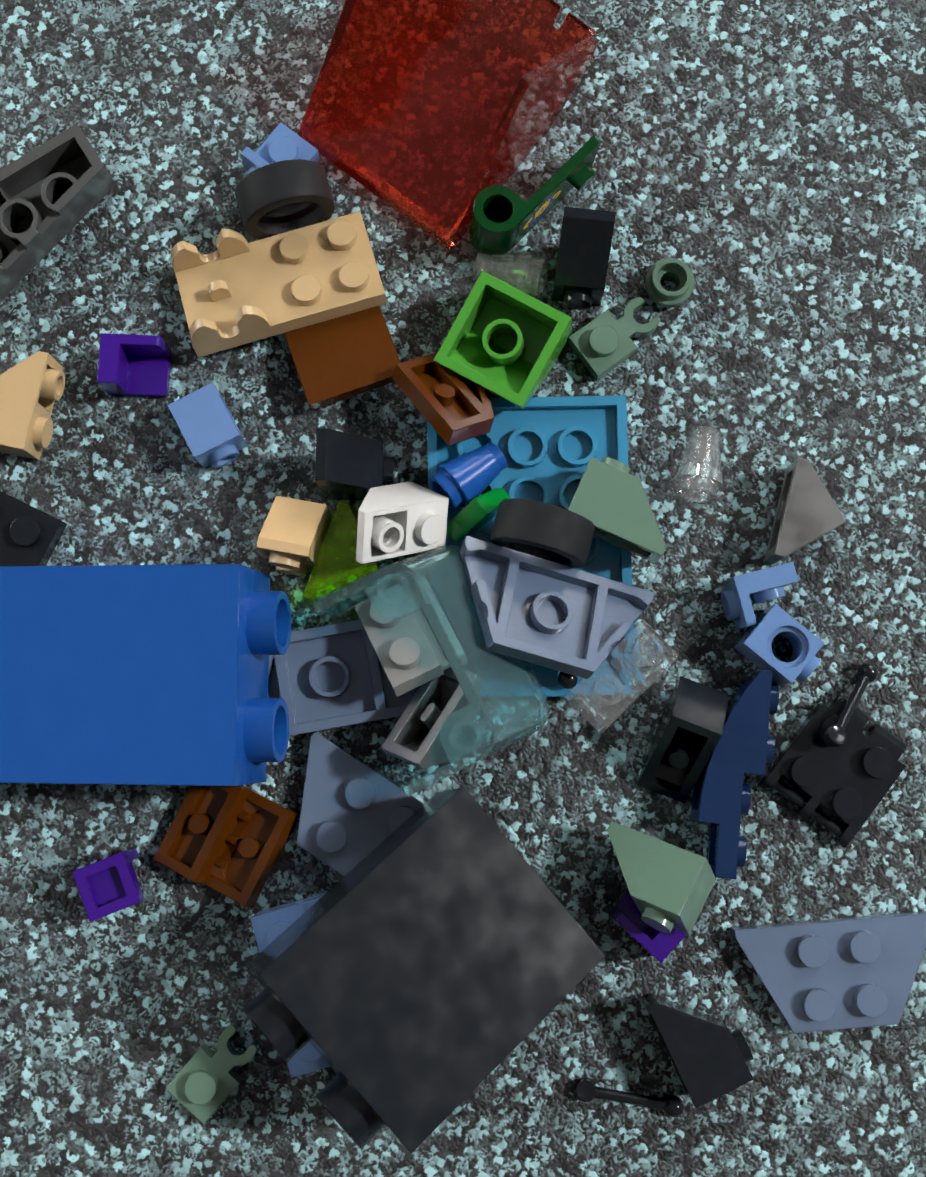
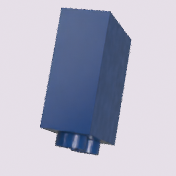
(140, 674)

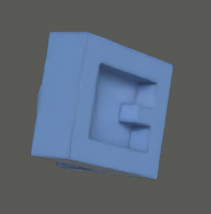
(279, 146)
(762, 584)

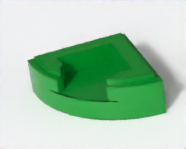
(476, 514)

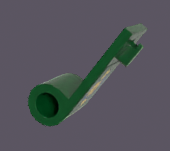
(504, 218)

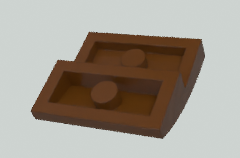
(343, 356)
(227, 839)

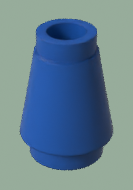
(468, 475)

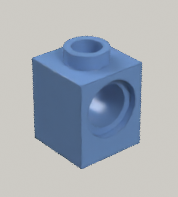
(208, 427)
(758, 640)

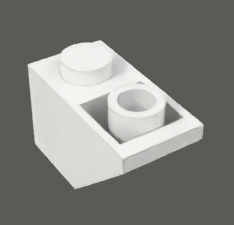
(400, 522)

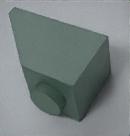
(618, 508)
(662, 879)

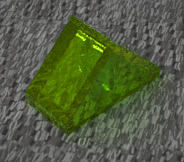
(337, 561)

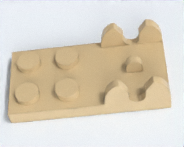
(275, 282)

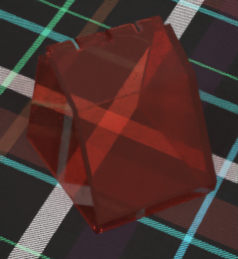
(442, 98)

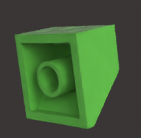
(504, 340)

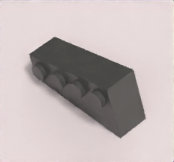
(45, 199)

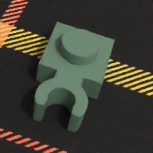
(608, 341)
(209, 1075)

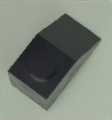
(582, 257)
(350, 465)
(684, 739)
(701, 1049)

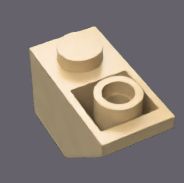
(27, 404)
(294, 534)

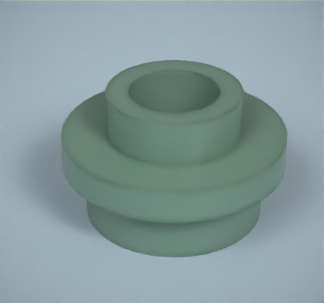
(673, 269)

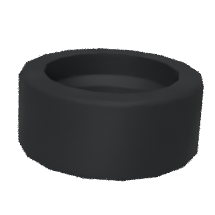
(284, 197)
(543, 531)

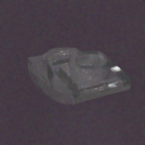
(622, 676)

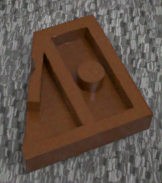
(446, 400)

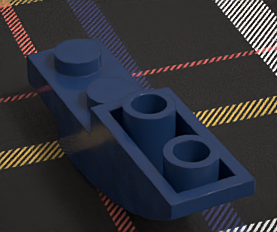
(742, 749)

